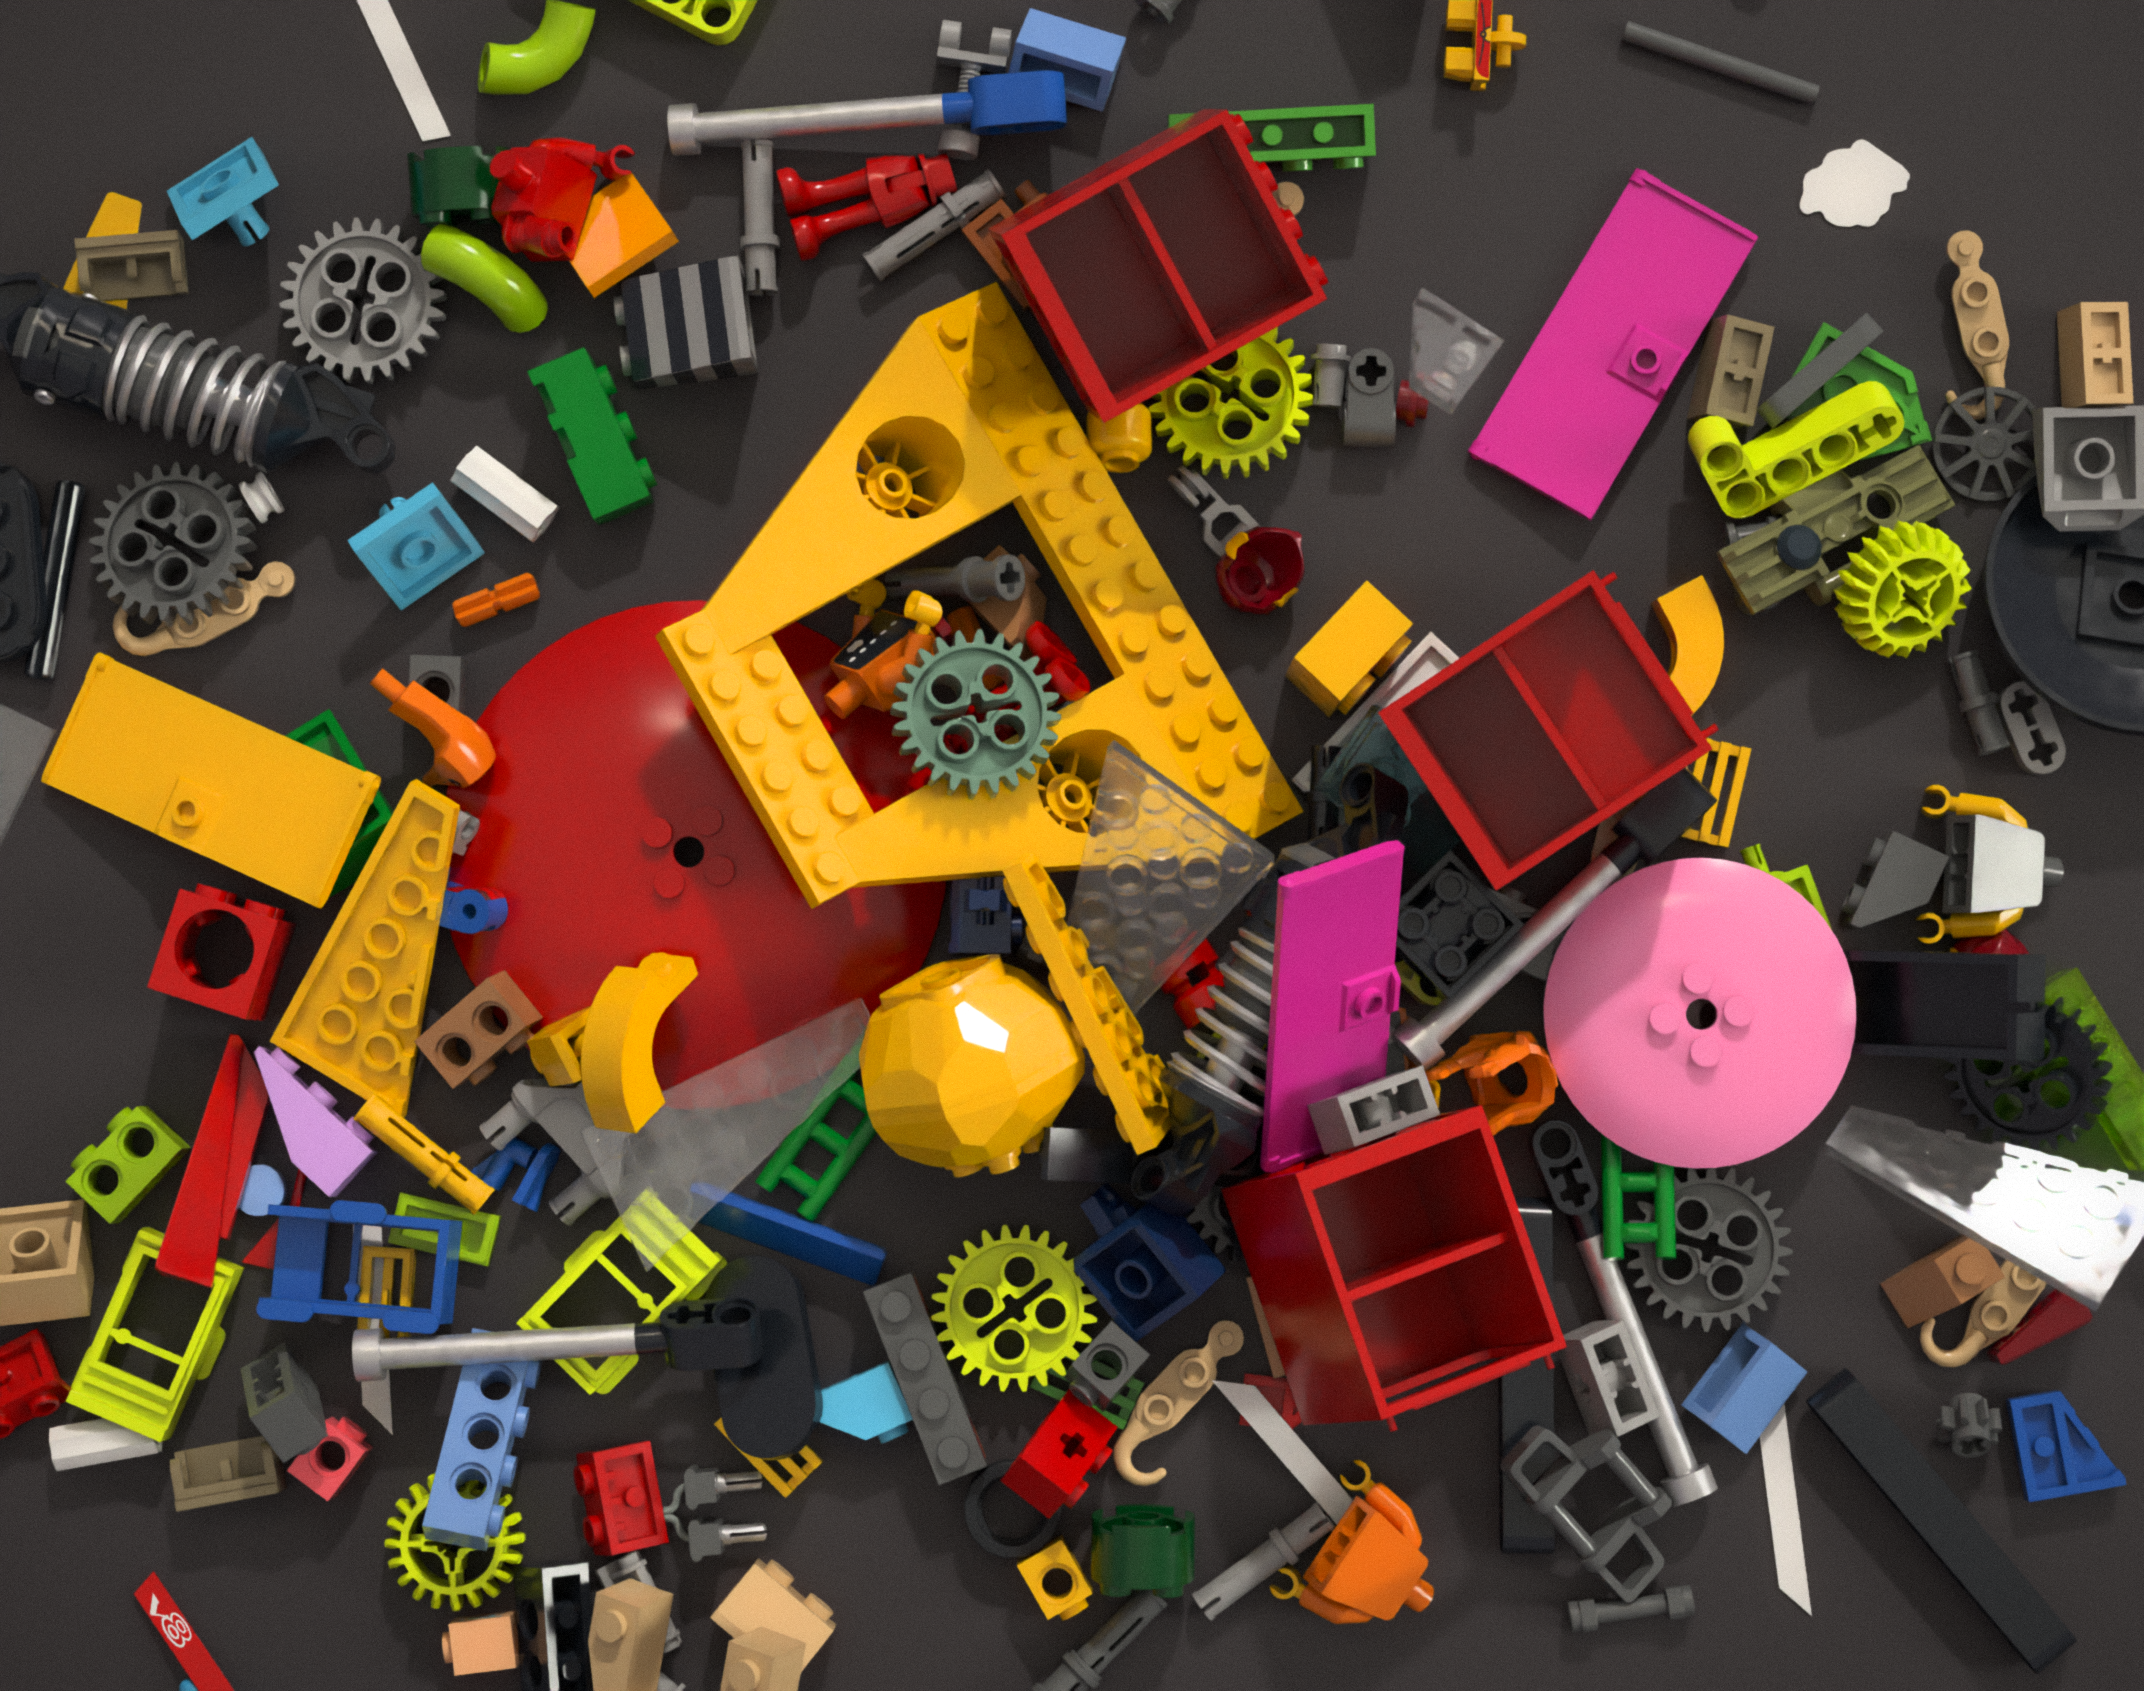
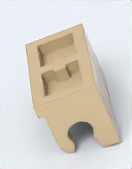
(2095, 355)

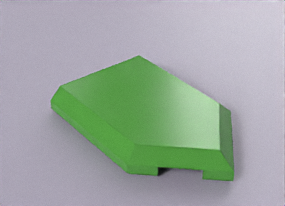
(1865, 367)

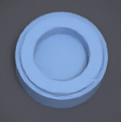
(263, 1187)

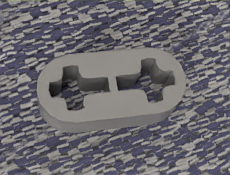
(2019, 734)

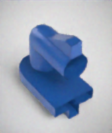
(540, 1164)

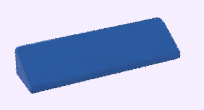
(797, 1237)

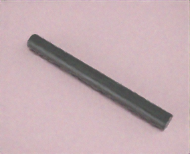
(1720, 62)

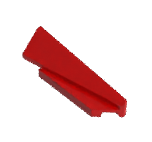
(216, 1169)

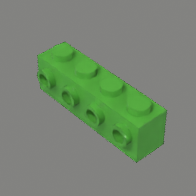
(1308, 134)

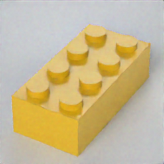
(1356, 641)

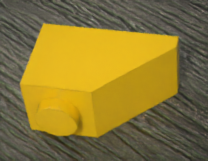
(558, 1049)

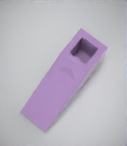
(313, 1132)

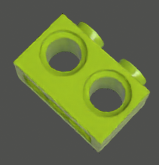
(135, 1173)

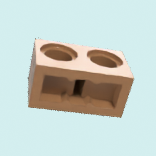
(475, 1024)

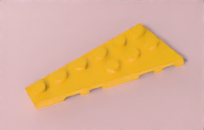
(374, 969)
(1097, 1008)

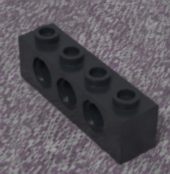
(554, 1625)

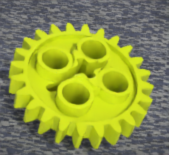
(1203, 431)
(986, 1270)

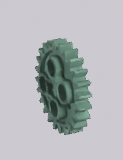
(988, 758)

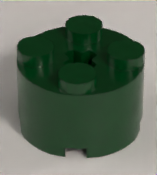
(452, 185)
(1142, 1550)

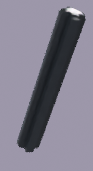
(58, 567)

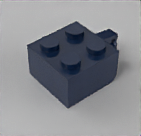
(983, 918)
(1142, 1262)

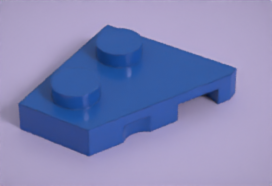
(2056, 1450)

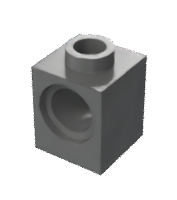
(452, 669)
(1117, 1349)

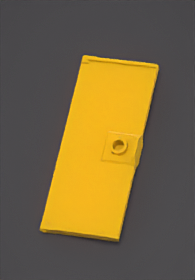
(210, 780)

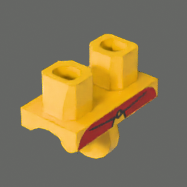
(1474, 63)

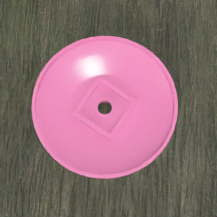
(1623, 999)

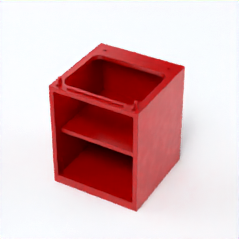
(1546, 729)
(1394, 1270)

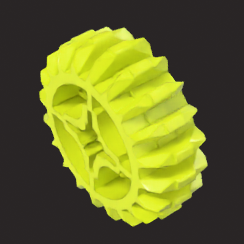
(1873, 593)
(453, 1562)

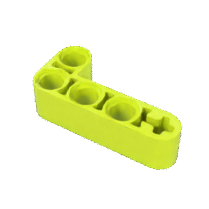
(1858, 420)

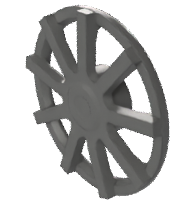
(1987, 444)

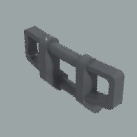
(1624, 1522)

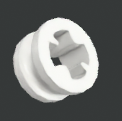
(261, 497)

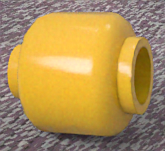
(1122, 440)

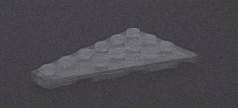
(1155, 876)

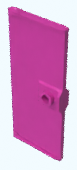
(1613, 344)
(1329, 991)

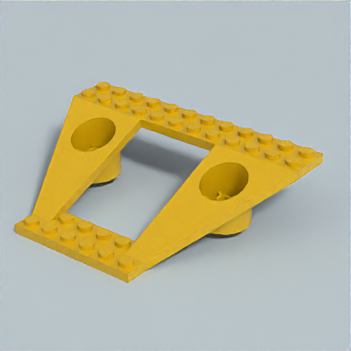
(973, 428)

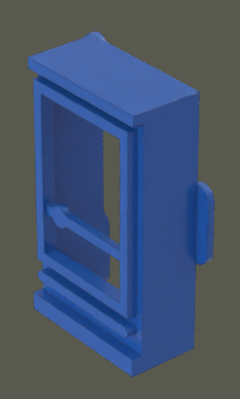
(301, 1266)

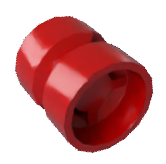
(1188, 998)

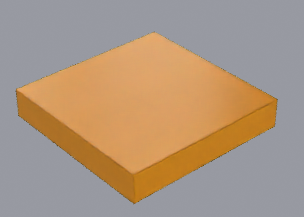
(619, 235)

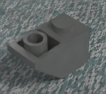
(1897, 880)

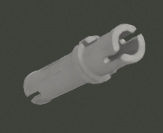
(759, 221)
(935, 224)
(1264, 1560)

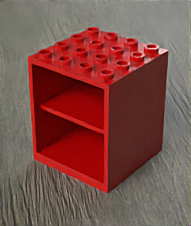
(1160, 262)

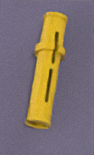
(424, 1154)

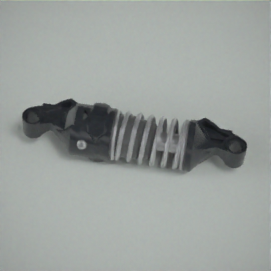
(117, 367)
(1208, 1116)

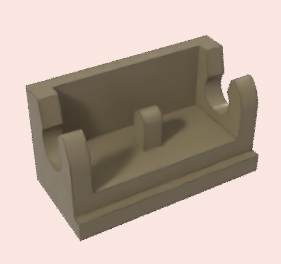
(132, 265)
(1731, 370)
(226, 1473)

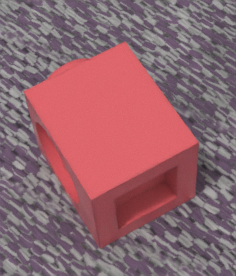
(320, 1477)

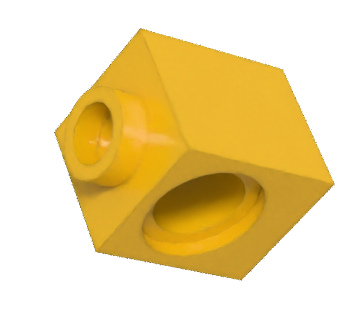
(1056, 1555)

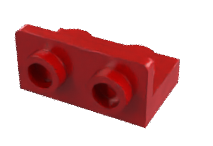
(28, 1381)
(620, 1499)

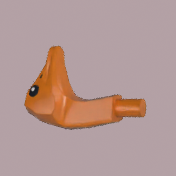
(459, 744)

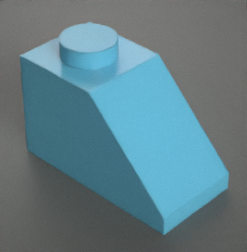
(867, 1405)

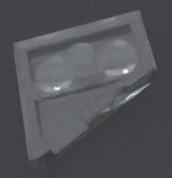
(1447, 351)

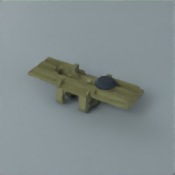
(1822, 517)

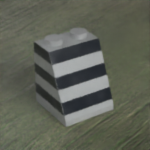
(687, 324)

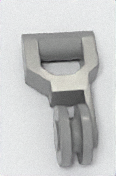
(1193, 484)

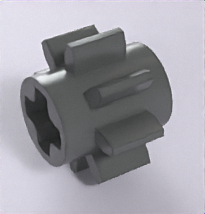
(1969, 1425)

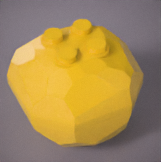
(968, 1065)

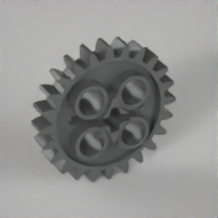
(147, 582)
(1694, 1293)

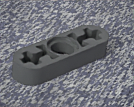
(1819, 370)

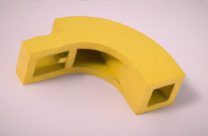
(1694, 637)
(619, 1040)

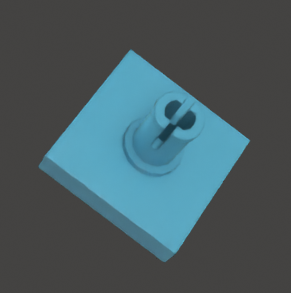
(226, 192)
(415, 545)

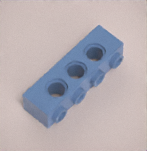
(473, 1521)

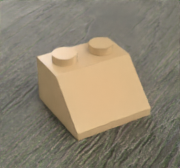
(45, 1262)
(769, 1601)

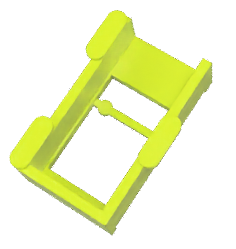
(686, 1264)
(128, 1398)

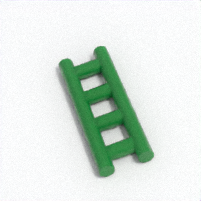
(845, 1152)
(1614, 1184)

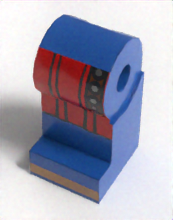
(472, 908)

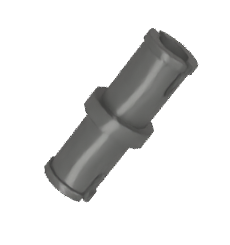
(1978, 703)

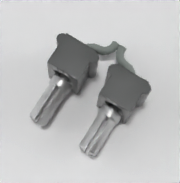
(704, 1487)

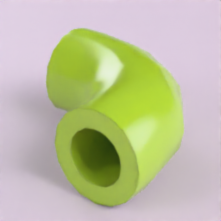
(540, 58)
(485, 275)

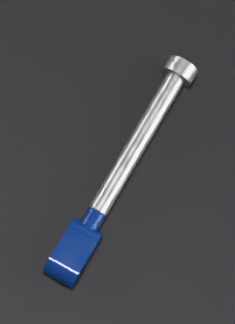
(992, 106)

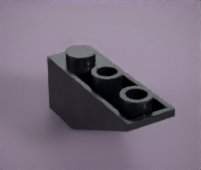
(1091, 1155)

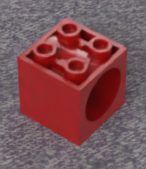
(179, 972)

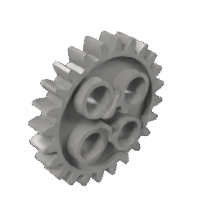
(317, 295)

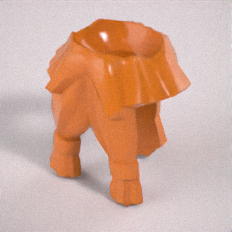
(1482, 1062)

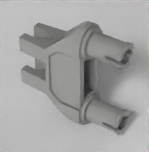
(562, 1114)

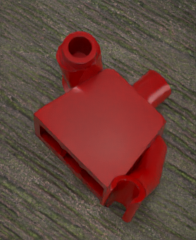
(547, 194)

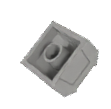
(2090, 466)

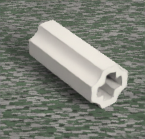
(504, 494)
(97, 1443)

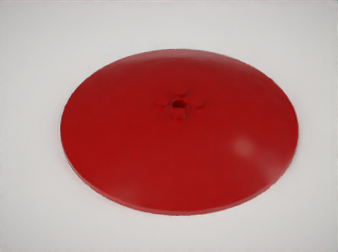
(582, 829)

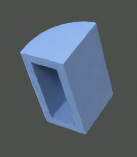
(1079, 51)
(1744, 1388)

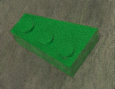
(594, 435)

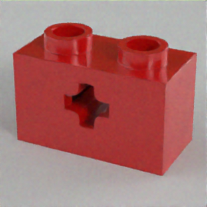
(1059, 1456)

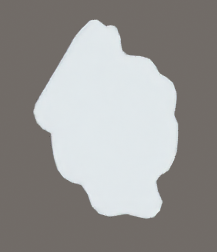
(1853, 185)

